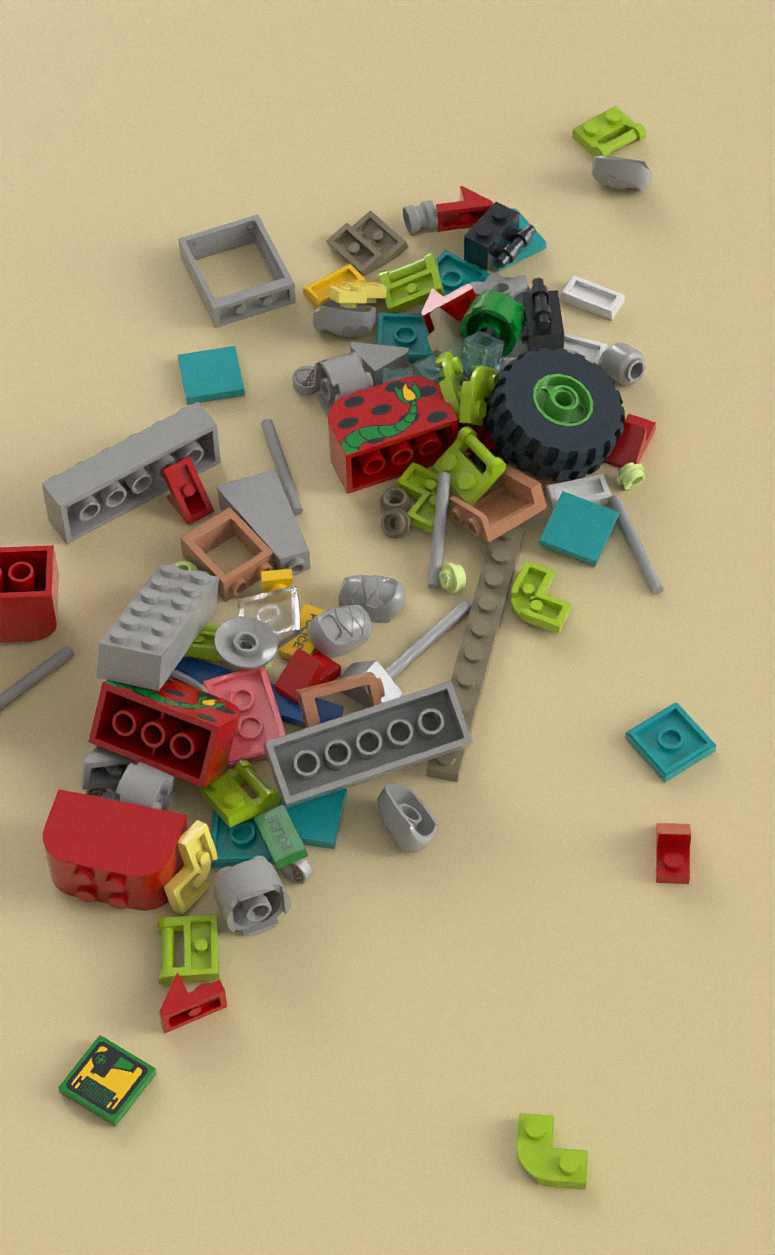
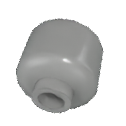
(623, 363)

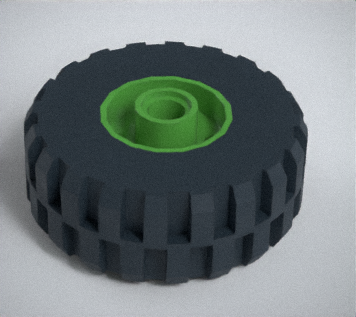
(555, 414)

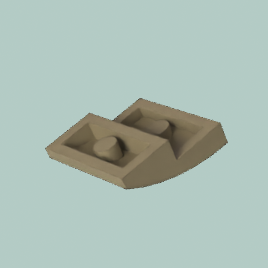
(367, 243)
(446, 334)

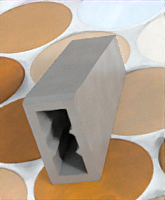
(266, 510)

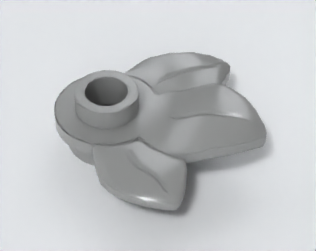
(499, 284)

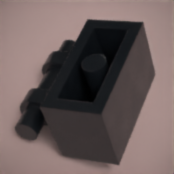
(496, 238)
(542, 318)

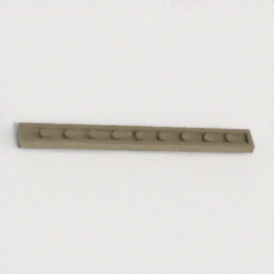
(480, 639)

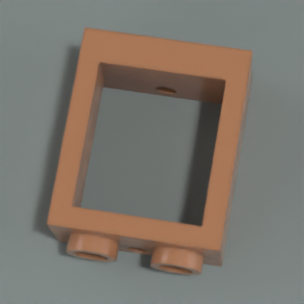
(214, 533)
(307, 695)

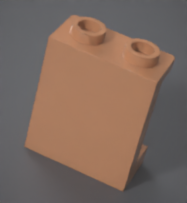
(501, 507)

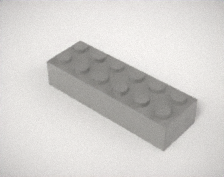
(128, 472)
(157, 627)
(367, 744)

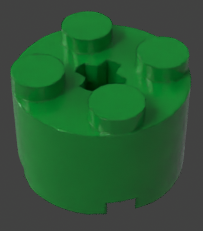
(497, 316)

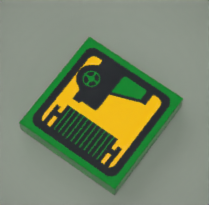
(107, 1080)

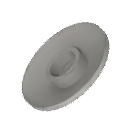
(245, 633)

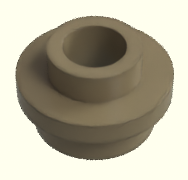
(392, 496)
(388, 523)

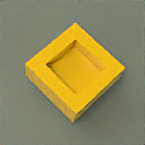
(276, 579)

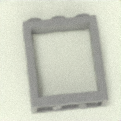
(245, 302)

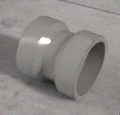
(420, 217)

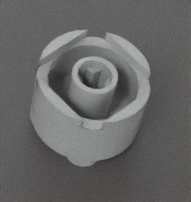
(340, 378)
(146, 786)
(251, 896)

